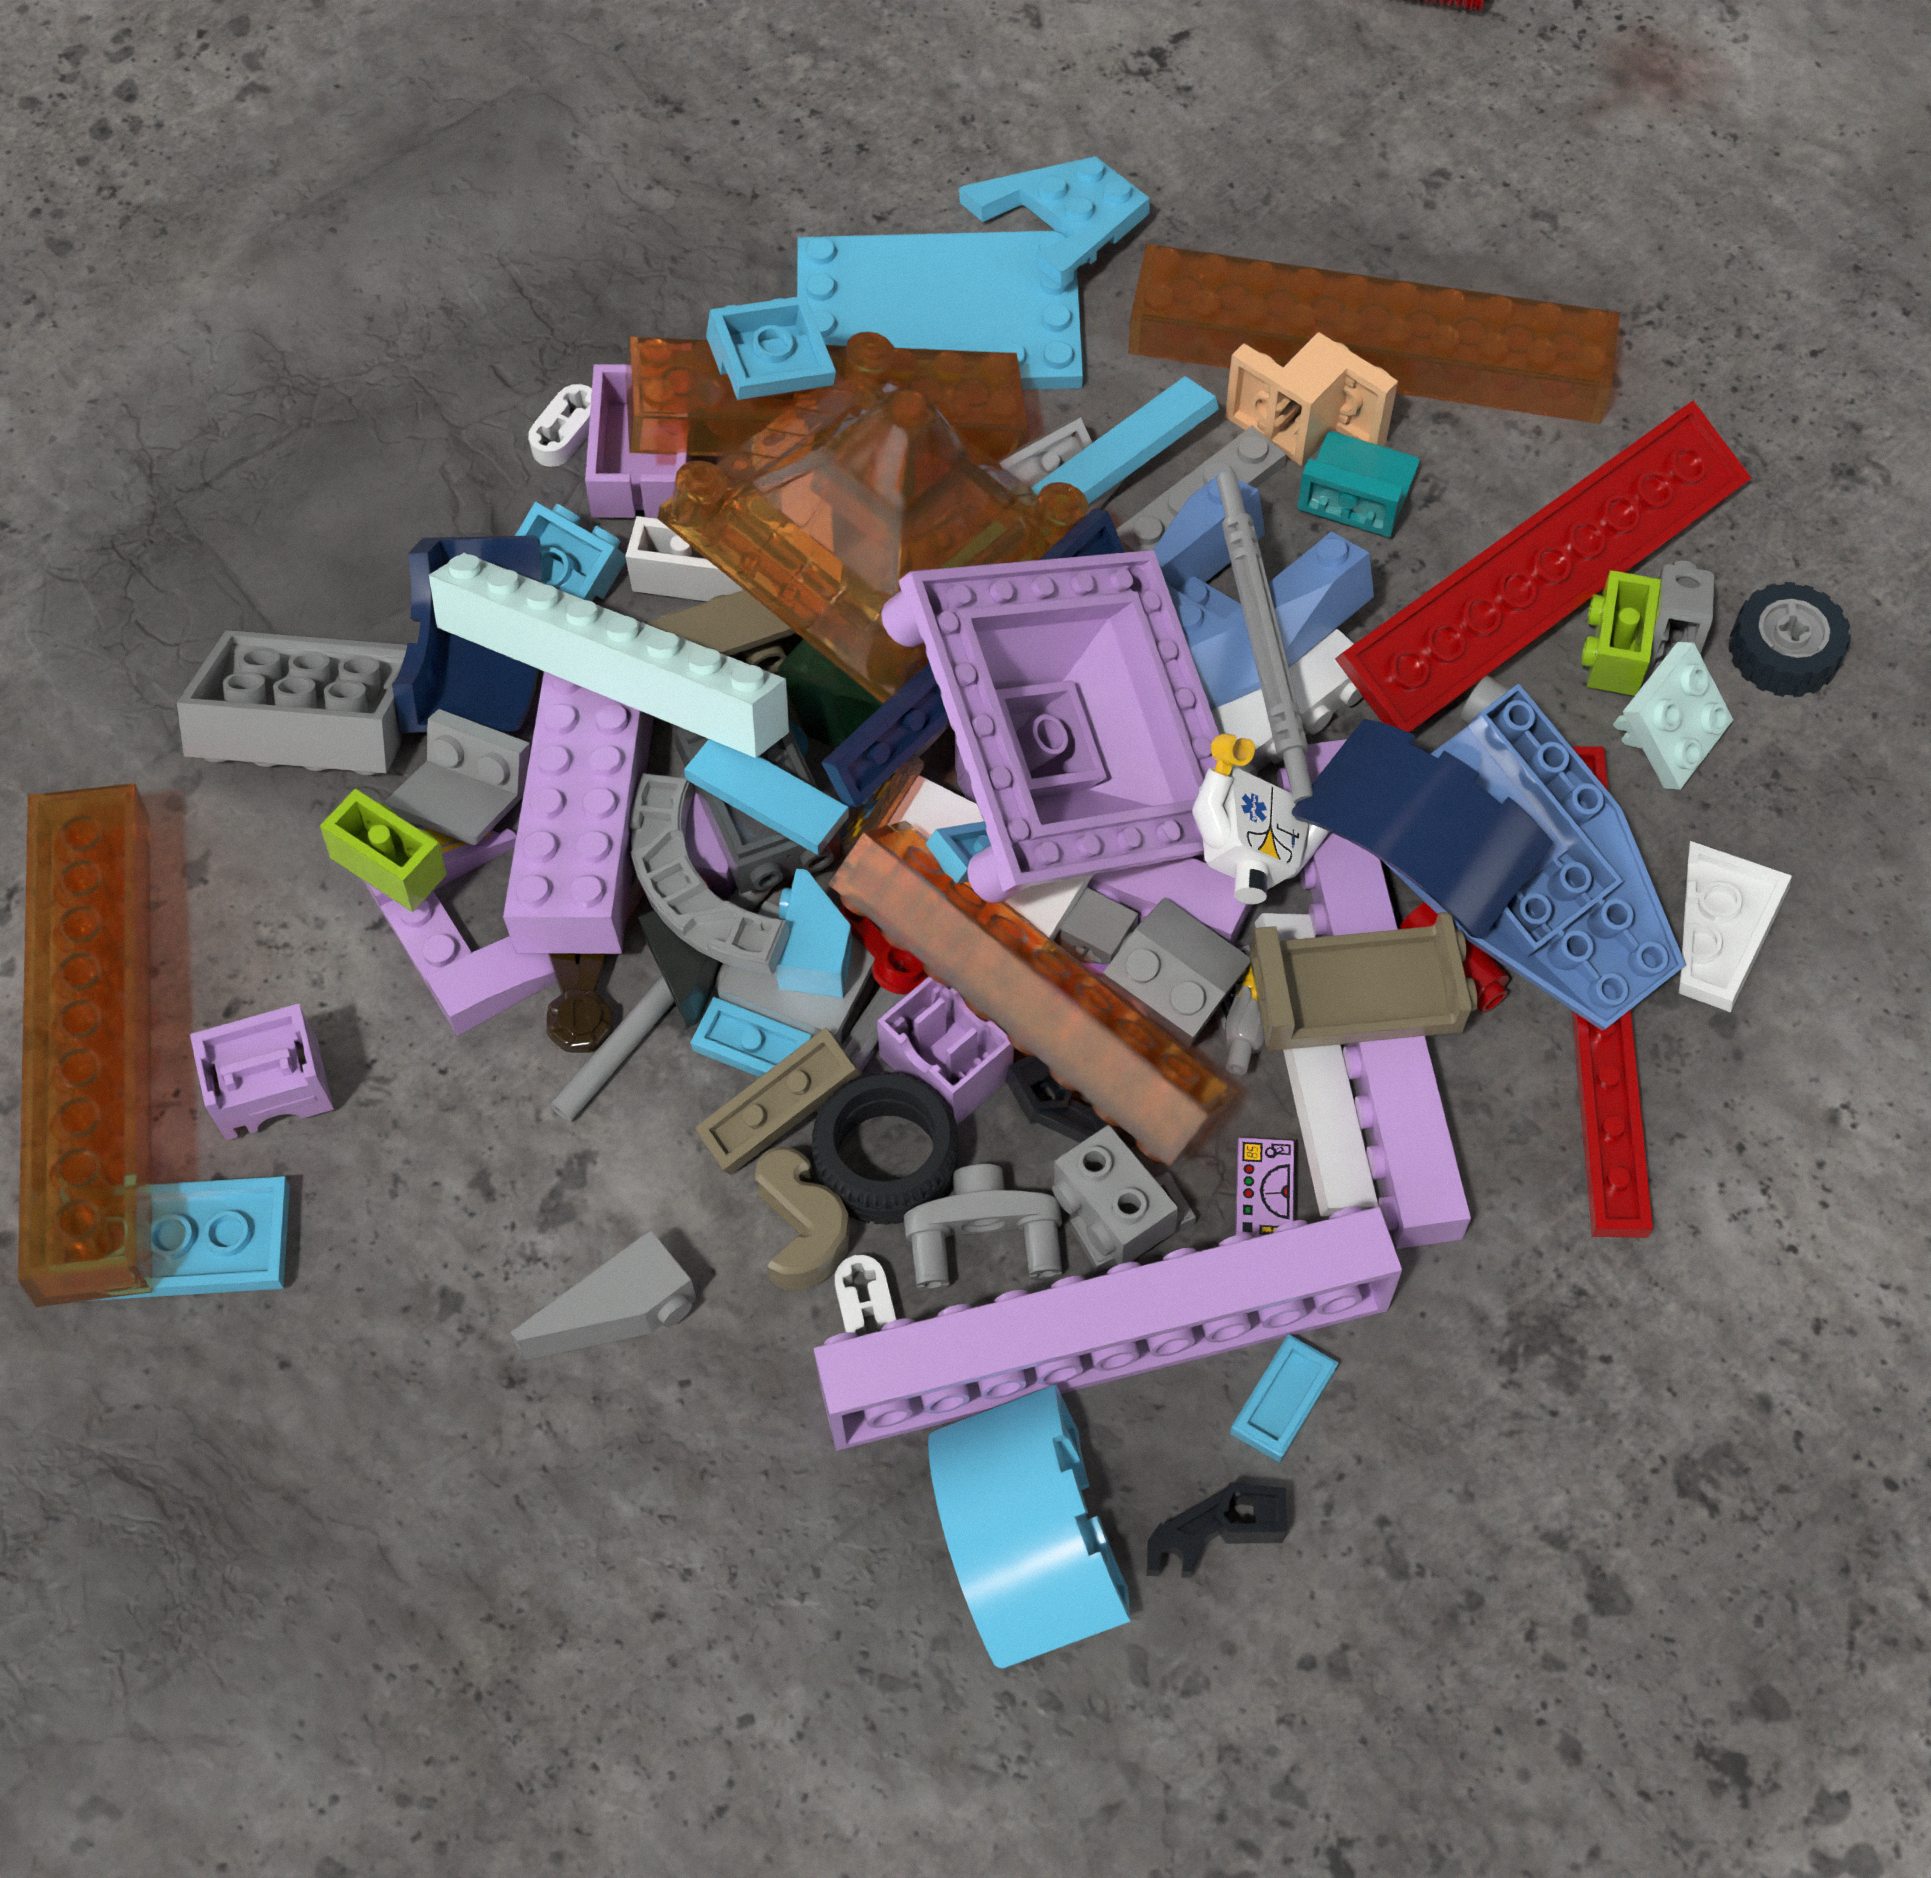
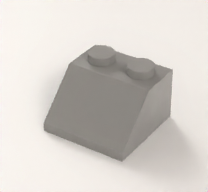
(1175, 971)

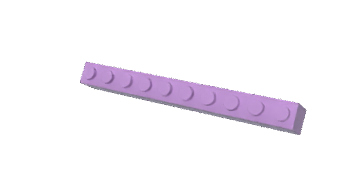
(1394, 1076)

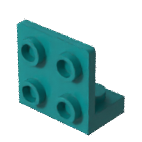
(1357, 483)

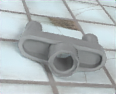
(983, 1207)

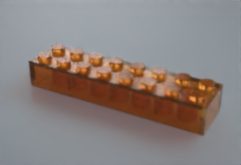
(690, 408)
(1035, 994)

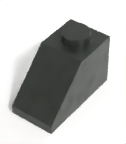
(685, 970)

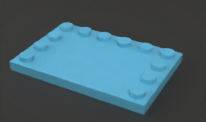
(948, 296)

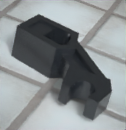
(1062, 1113)
(1207, 1520)

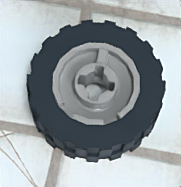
(1764, 643)

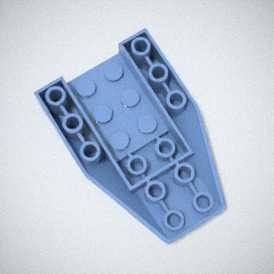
(1588, 911)

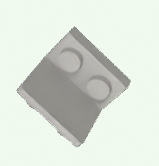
(466, 782)

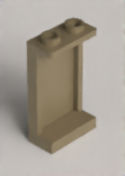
(1361, 985)

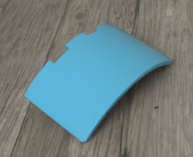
(1021, 1528)

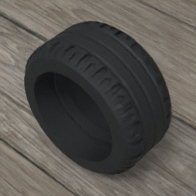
(876, 1097)

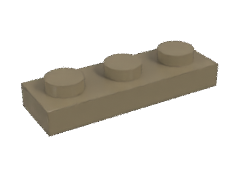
(777, 1101)

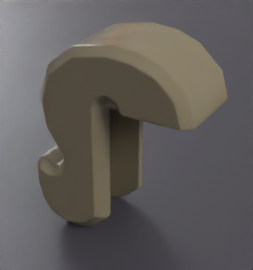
(811, 1211)

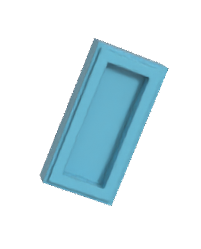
(1284, 1398)

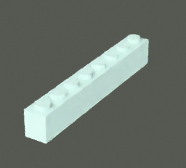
(611, 654)

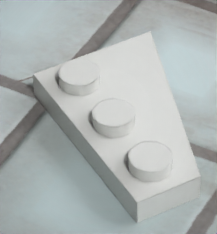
(1725, 922)

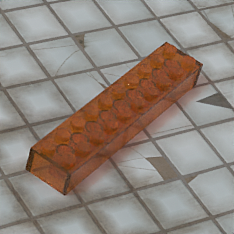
(1423, 335)
(86, 1048)

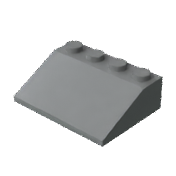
(294, 703)

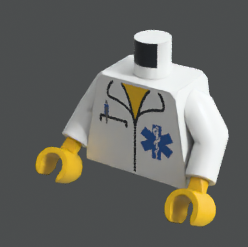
(1250, 824)

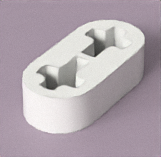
(558, 421)
(880, 1299)

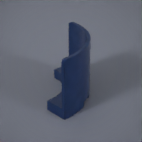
(455, 672)
(1427, 822)

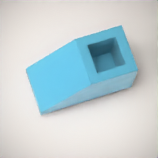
(818, 943)

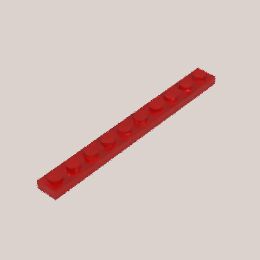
(1611, 1109)

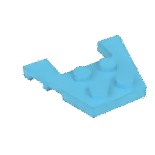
(1074, 198)

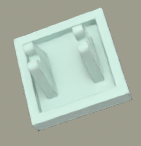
(1676, 716)

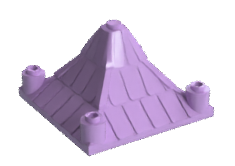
(1065, 712)

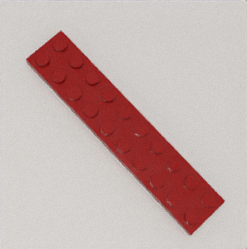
(1542, 570)

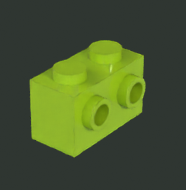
(1622, 633)
(384, 849)

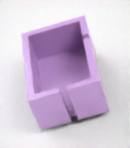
(615, 478)

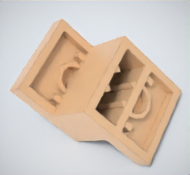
(1309, 396)

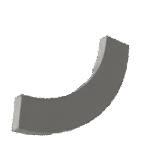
(682, 895)

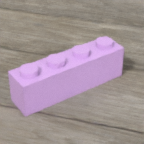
(1186, 883)

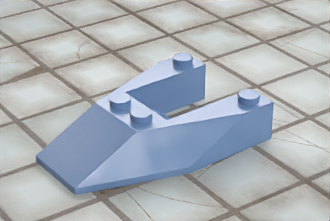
(1307, 596)

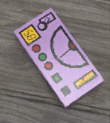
(1263, 1185)

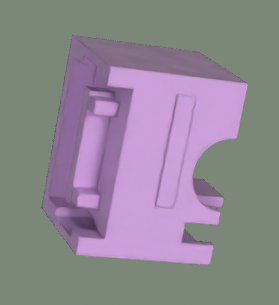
(947, 1046)
(254, 1070)

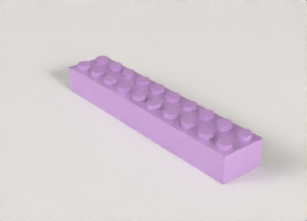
(1107, 1325)

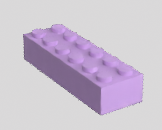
(574, 823)

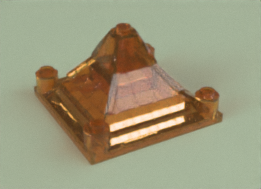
(851, 500)

